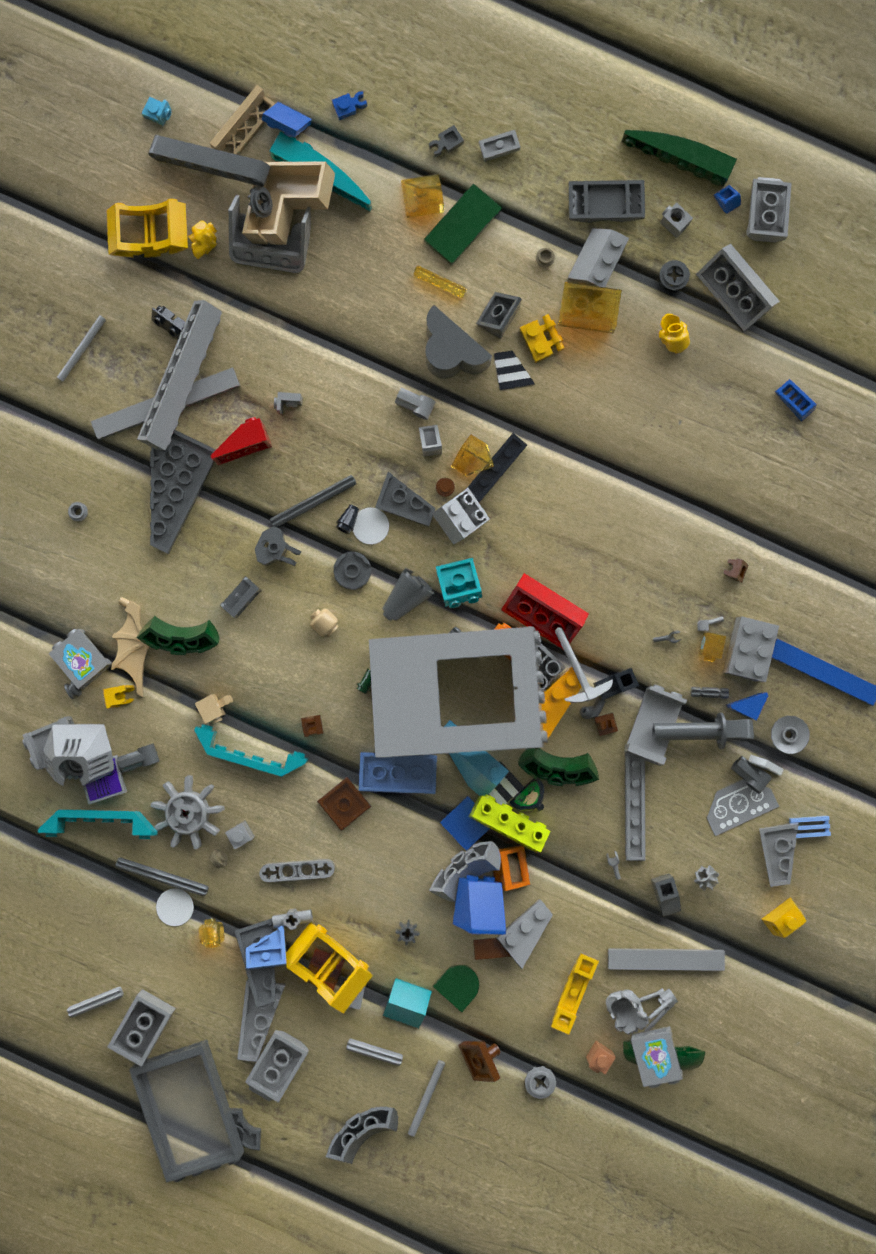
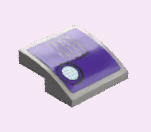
(106, 786)

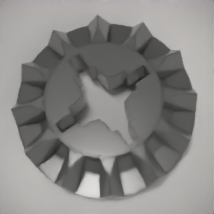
(260, 193)
(680, 269)

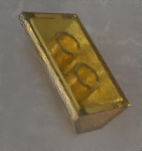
(589, 307)

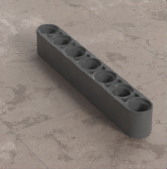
(209, 160)

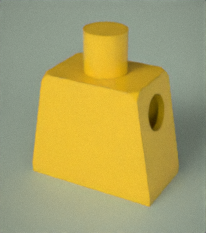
(785, 918)

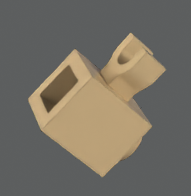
(211, 708)

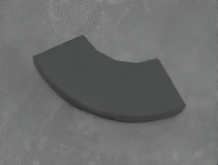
(249, 1135)

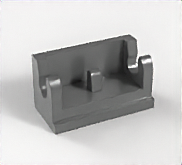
(240, 597)

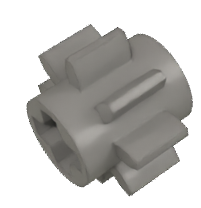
(706, 877)

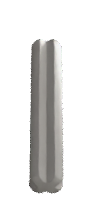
(95, 1002)
(374, 1052)

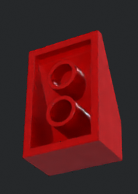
(244, 441)

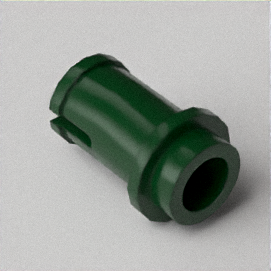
(365, 683)

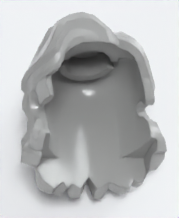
(626, 1011)

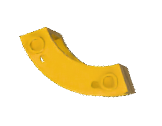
(176, 229)
(351, 987)

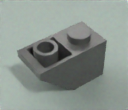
(666, 894)

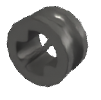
(72, 690)

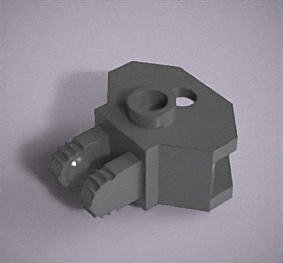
(276, 549)

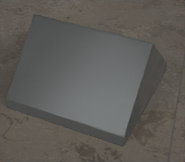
(499, 313)

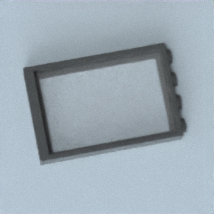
(187, 1111)

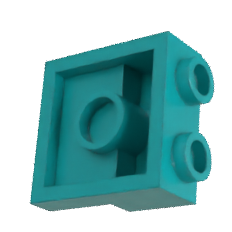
(459, 583)

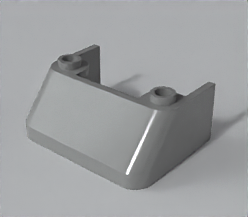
(278, 257)

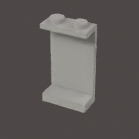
(655, 707)

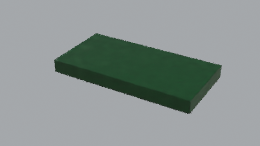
(462, 224)

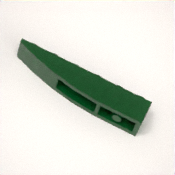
(684, 154)

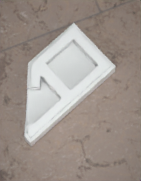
(765, 764)

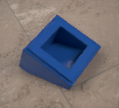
(728, 199)

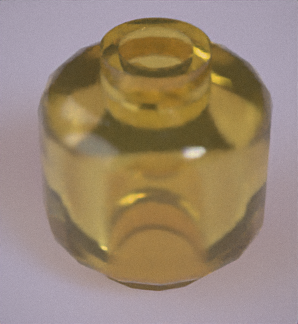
(211, 933)

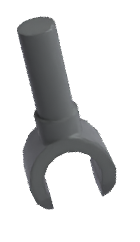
(670, 637)

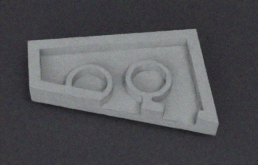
(778, 850)
(525, 932)

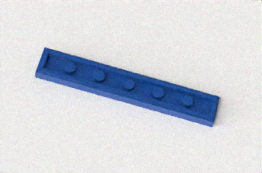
(824, 672)

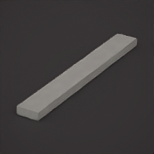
(136, 414)

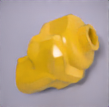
(202, 238)
(674, 333)

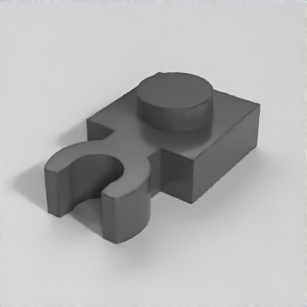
(448, 140)

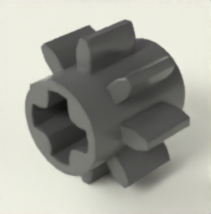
(412, 932)

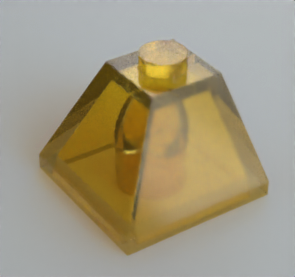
(422, 196)

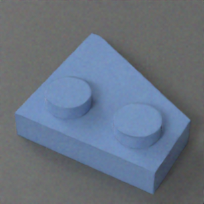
(268, 951)

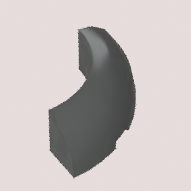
(359, 1129)

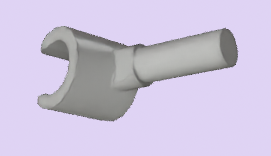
(703, 625)
(614, 863)

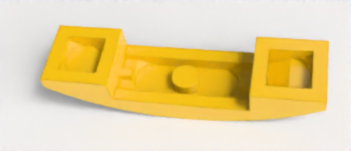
(573, 993)

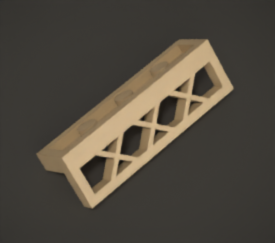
(240, 118)

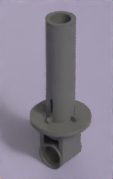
(720, 730)

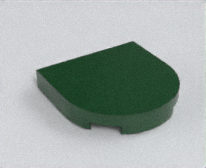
(458, 985)

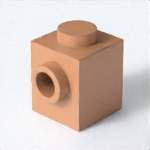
(600, 1058)

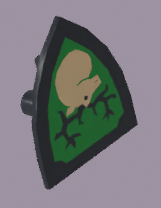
(530, 796)

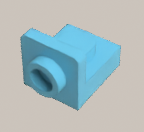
(157, 111)

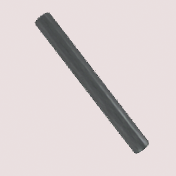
(313, 501)
(161, 876)

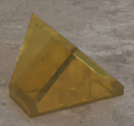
(472, 457)

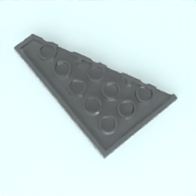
(175, 485)

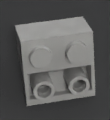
(460, 516)

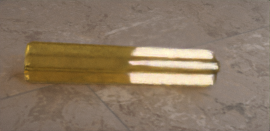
(439, 281)

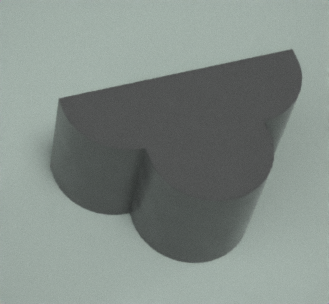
(452, 348)

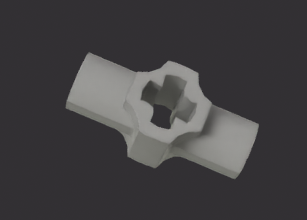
(283, 919)

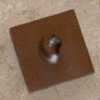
(480, 1060)

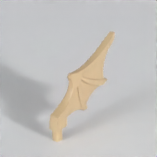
(131, 650)

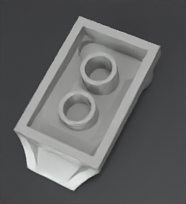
(769, 210)
(276, 1066)

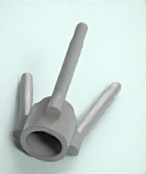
(667, 1001)

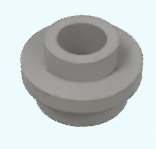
(72, 511)

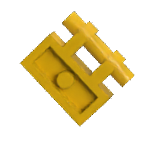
(536, 340)

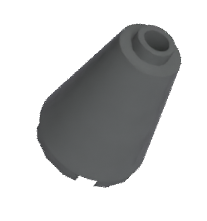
(406, 595)

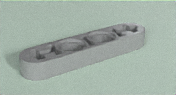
(297, 870)

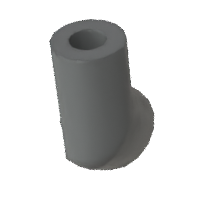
(592, 711)

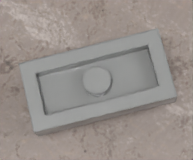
(499, 145)

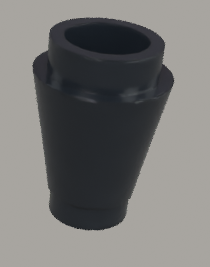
(347, 519)

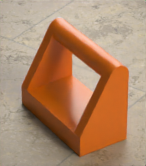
(503, 874)

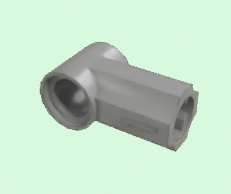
(419, 405)

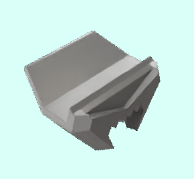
(78, 752)

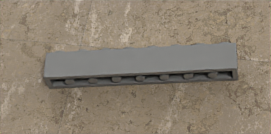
(180, 375)

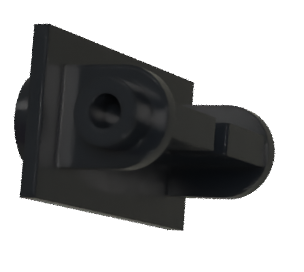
(163, 318)

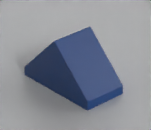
(749, 706)

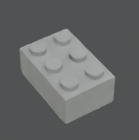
(751, 649)
(141, 1027)

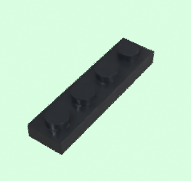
(502, 461)

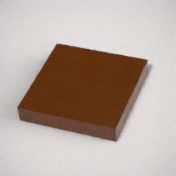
(344, 803)

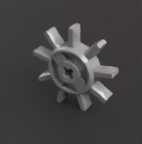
(195, 820)

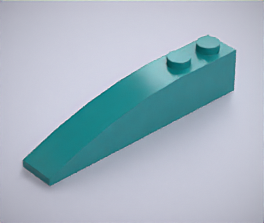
(291, 150)

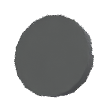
(352, 570)

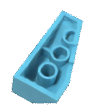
(478, 769)

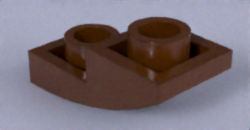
(488, 949)

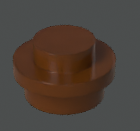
(445, 487)

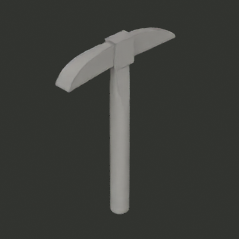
(588, 693)

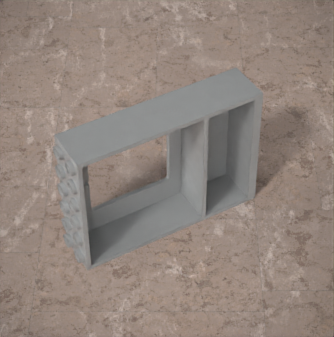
(408, 693)

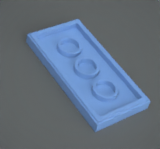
(398, 773)

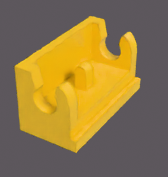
(116, 696)

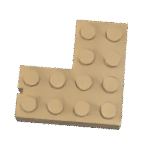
(291, 187)

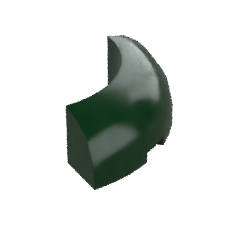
(177, 639)
(558, 770)
(688, 1057)

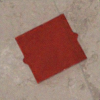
(317, 961)

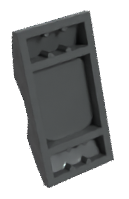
(606, 200)

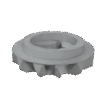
(540, 1091)

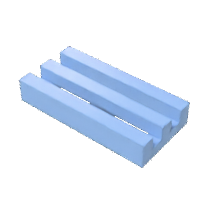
(825, 826)

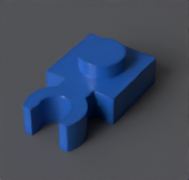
(346, 105)

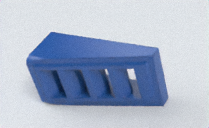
(806, 400)

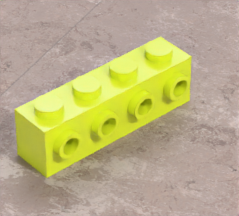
(510, 824)

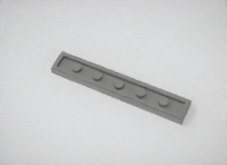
(634, 808)
(666, 959)

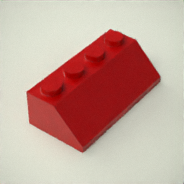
(544, 610)

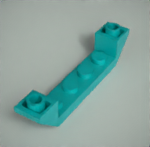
(207, 738)
(56, 822)

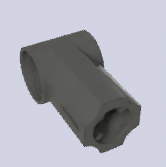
(142, 757)
(755, 777)

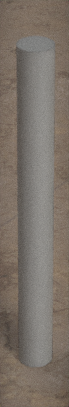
(81, 348)
(426, 1098)

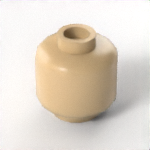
(323, 622)

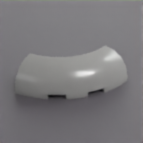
(475, 861)

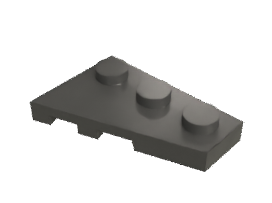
(403, 502)

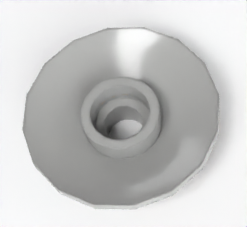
(799, 734)

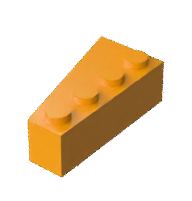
(554, 706)

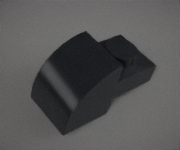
(621, 682)

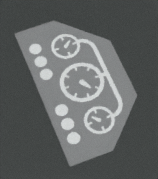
(738, 805)

